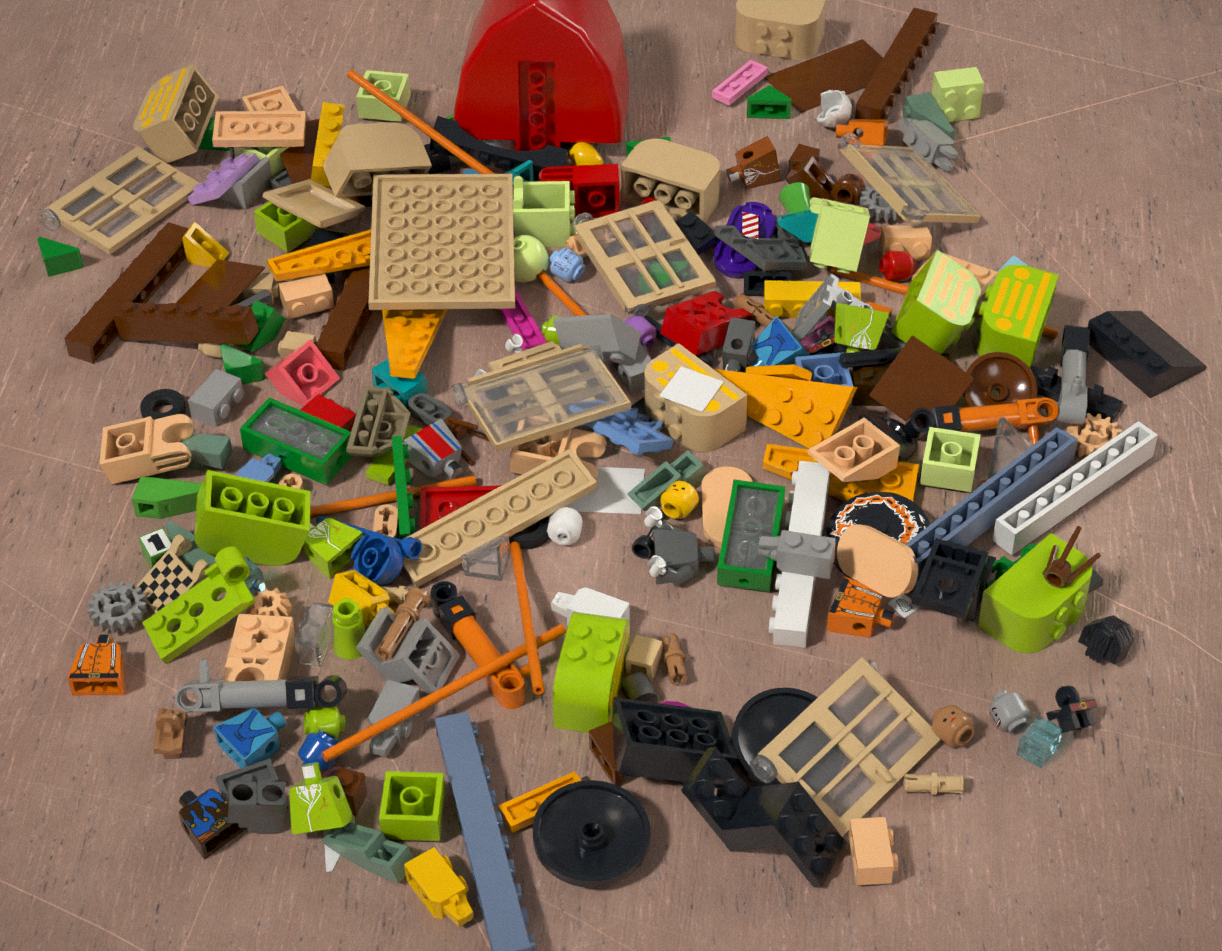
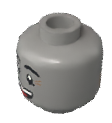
(1010, 711)

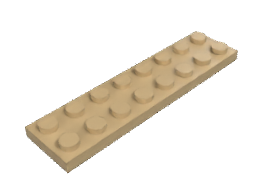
(499, 512)

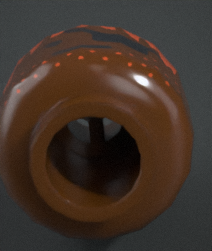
(848, 189)

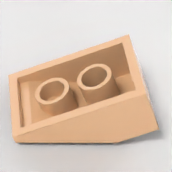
(857, 452)

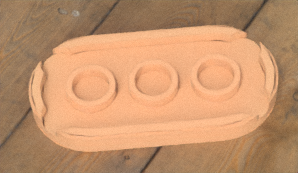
(716, 498)
(877, 560)

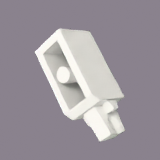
(590, 602)

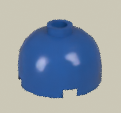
(378, 558)

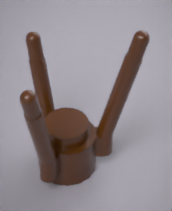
(460, 429)
(1059, 571)

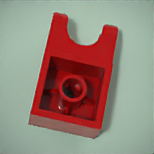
(594, 187)
(700, 322)

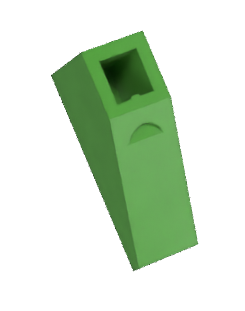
(164, 497)

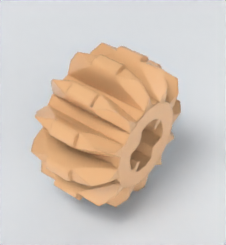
(270, 603)

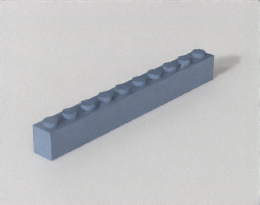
(998, 495)
(481, 835)

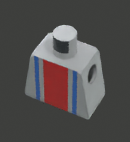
(435, 451)

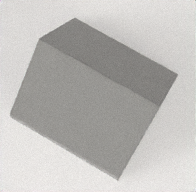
(250, 185)

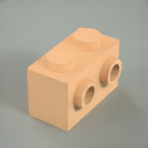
(910, 239)
(306, 295)
(872, 851)

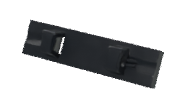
(1096, 399)

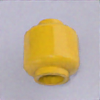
(679, 500)

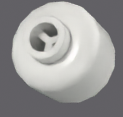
(565, 526)

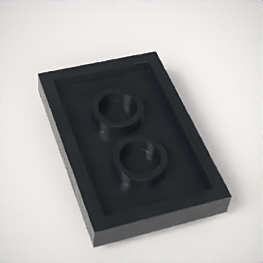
(697, 232)

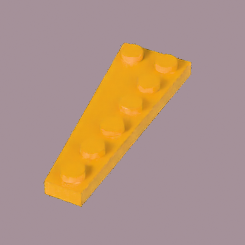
(327, 257)

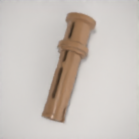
(406, 615)

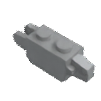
(928, 142)

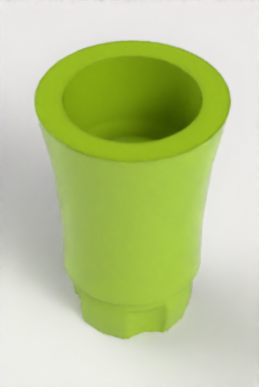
(348, 629)

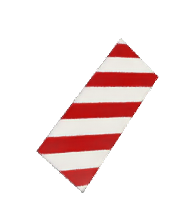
(750, 225)

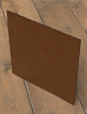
(221, 283)
(920, 380)

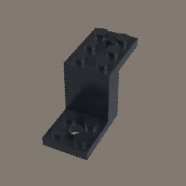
(953, 579)
(764, 816)

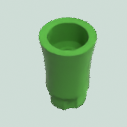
(795, 197)

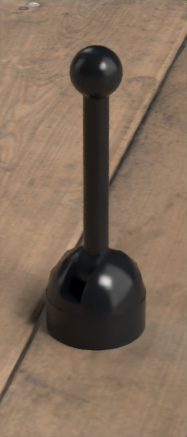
(644, 545)

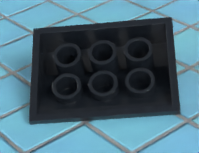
(1142, 351)
(666, 738)

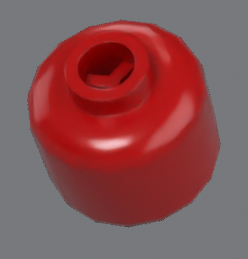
(897, 266)

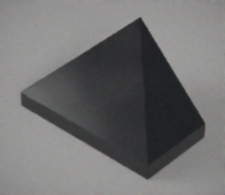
(755, 280)

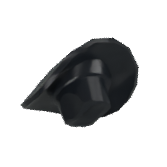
(896, 431)

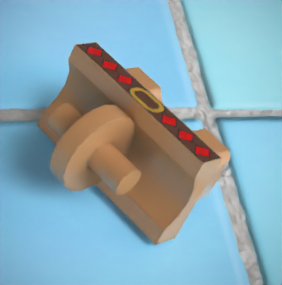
(170, 733)

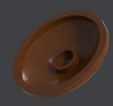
(1000, 373)

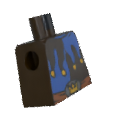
(206, 822)

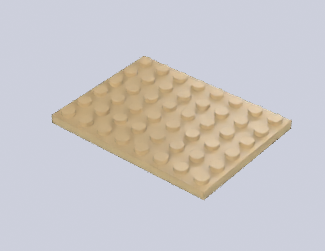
(442, 242)

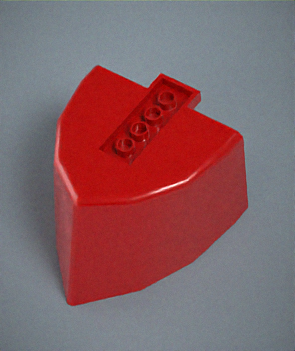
(544, 74)

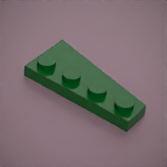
(402, 478)

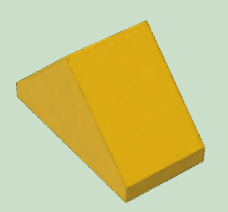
(201, 247)

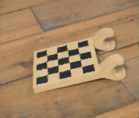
(171, 576)

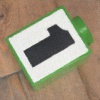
(154, 546)

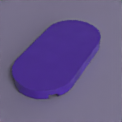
(730, 261)

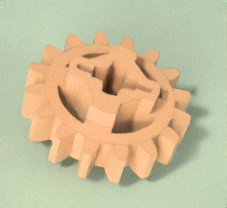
(1094, 433)

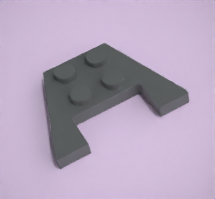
(766, 253)

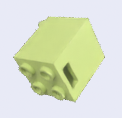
(544, 211)
(838, 234)

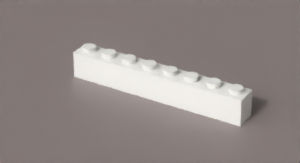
(1074, 488)
(797, 590)

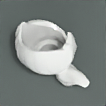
(835, 108)

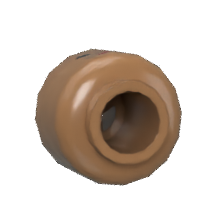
(952, 726)

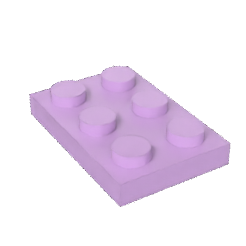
(222, 179)

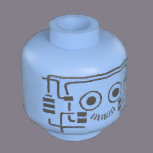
(566, 264)

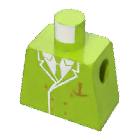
(858, 327)
(331, 545)
(318, 802)

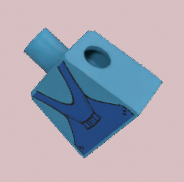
(777, 346)
(250, 736)

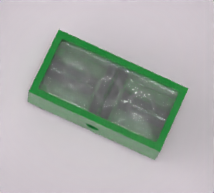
(299, 439)
(752, 513)

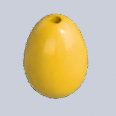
(585, 154)

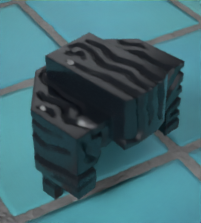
(1107, 639)

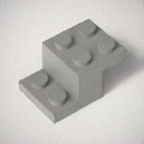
(420, 655)

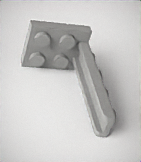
(826, 297)

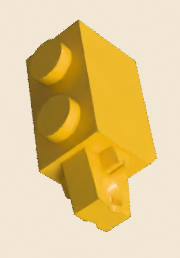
(362, 591)
(439, 887)

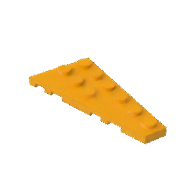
(409, 338)
(794, 407)
(901, 481)

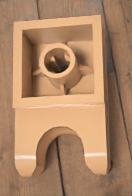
(145, 447)
(534, 453)
(260, 648)

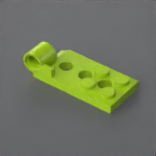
(223, 576)

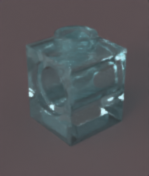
(1039, 741)

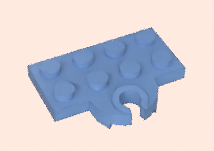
(633, 431)

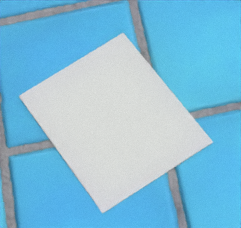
(611, 492)

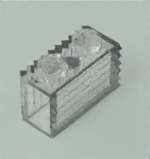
(314, 634)

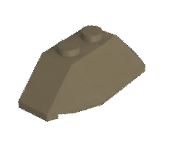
(376, 421)

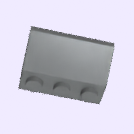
(614, 336)

